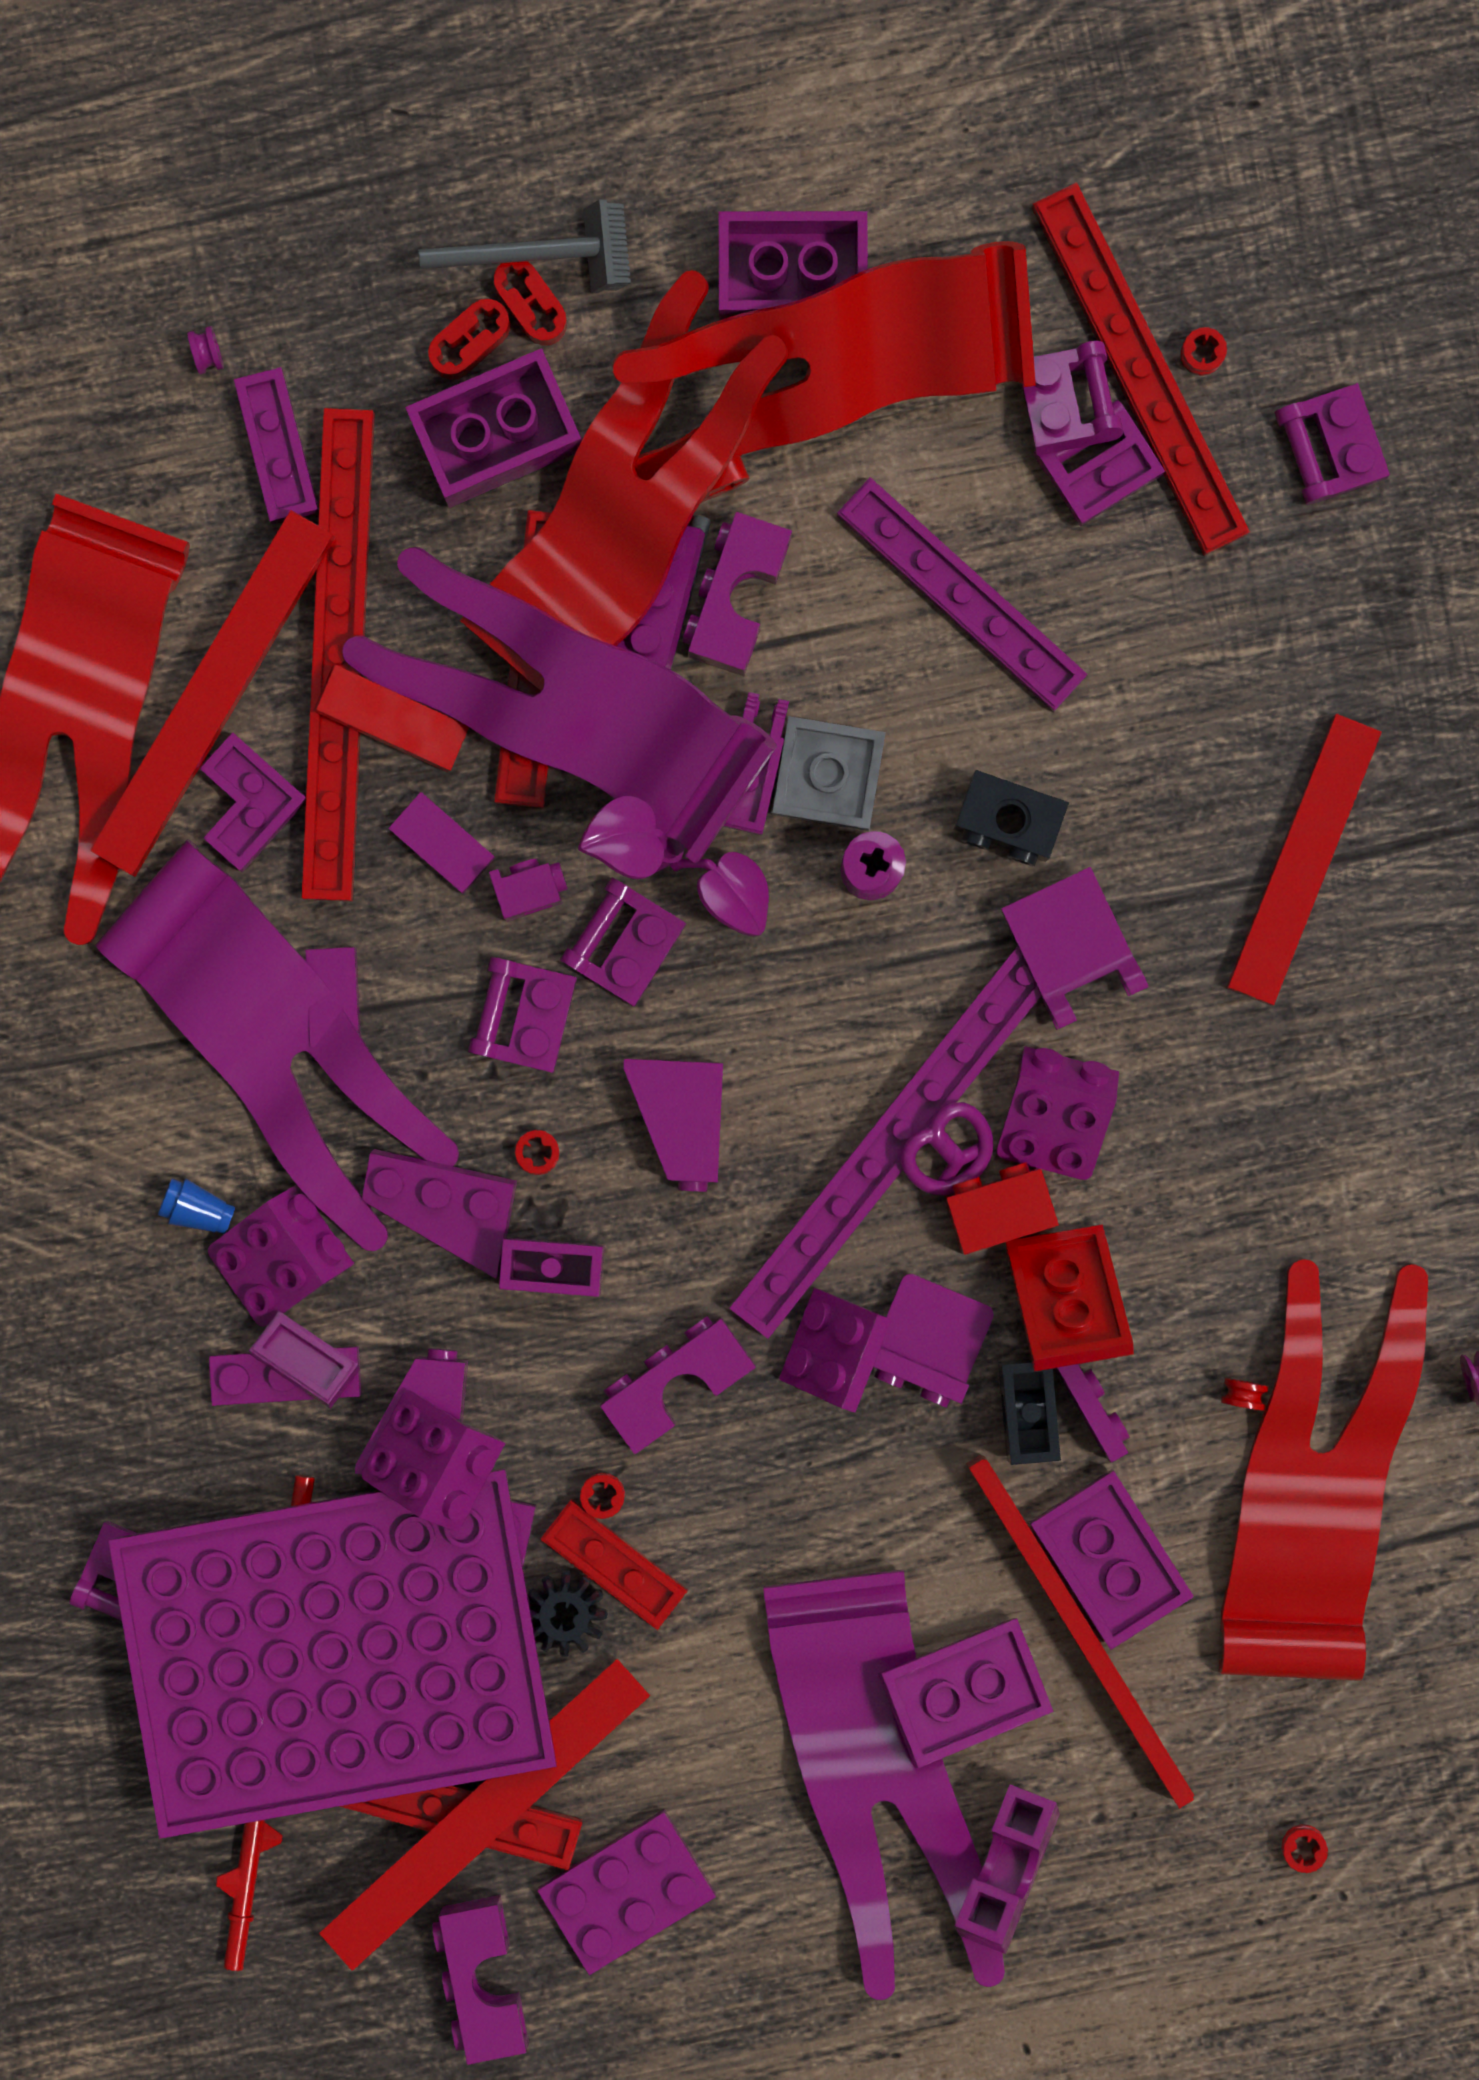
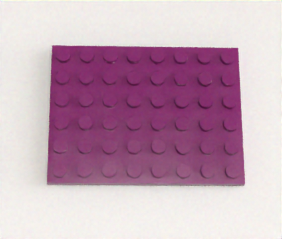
(329, 1657)

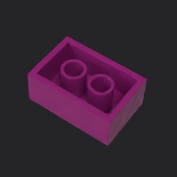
(786, 255)
(495, 428)

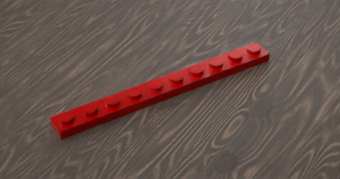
(337, 617)

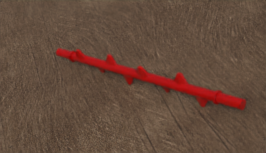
(256, 1837)

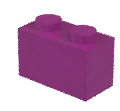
(551, 1267)

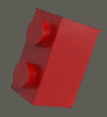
(1000, 1209)

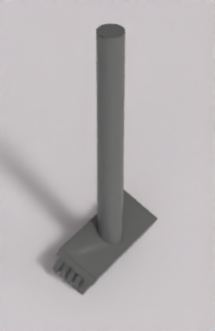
(602, 245)

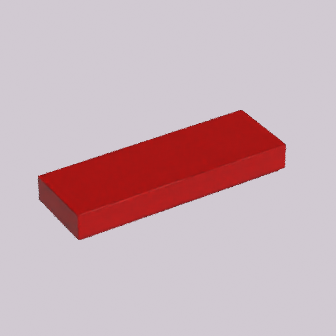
(391, 718)
(614, 1564)

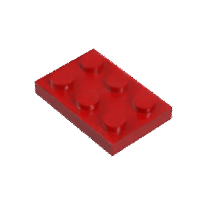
(1069, 1298)

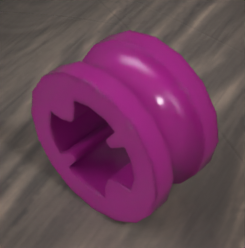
(205, 350)

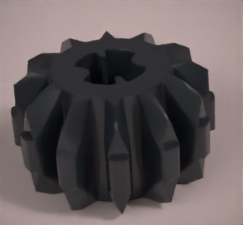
(581, 1618)

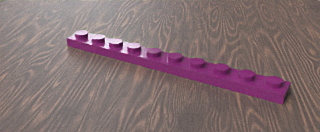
(878, 1156)

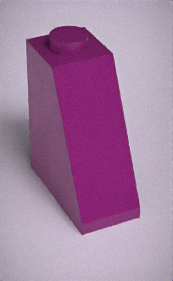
(682, 1116)
(436, 1378)

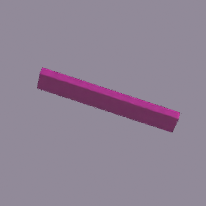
(961, 594)

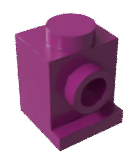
(528, 888)

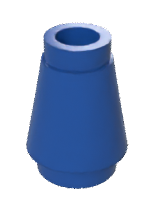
(195, 1208)

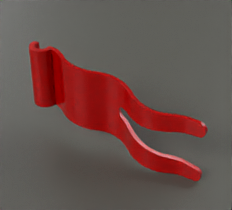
(867, 344)
(613, 532)
(83, 675)
(1314, 1516)

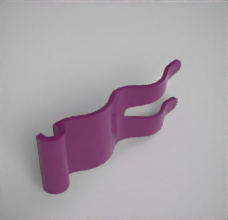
(598, 716)
(245, 1008)
(827, 1657)

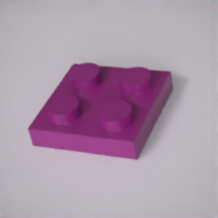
(834, 1350)

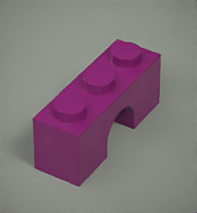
(749, 551)
(638, 1405)
(1014, 1858)
(486, 2023)

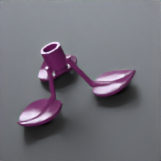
(629, 844)

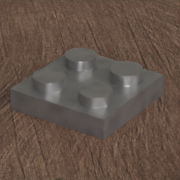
(828, 773)

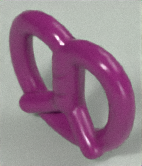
(949, 1150)

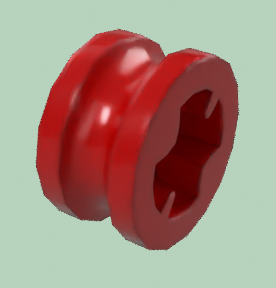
(1218, 355)
(527, 1163)
(1244, 1394)
(616, 1500)
(1319, 1851)

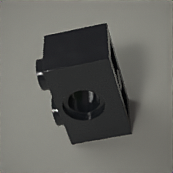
(1040, 816)
(1028, 1413)

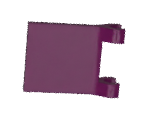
(1071, 941)

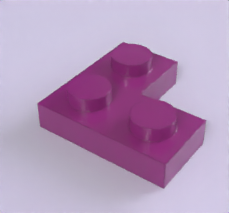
(262, 802)

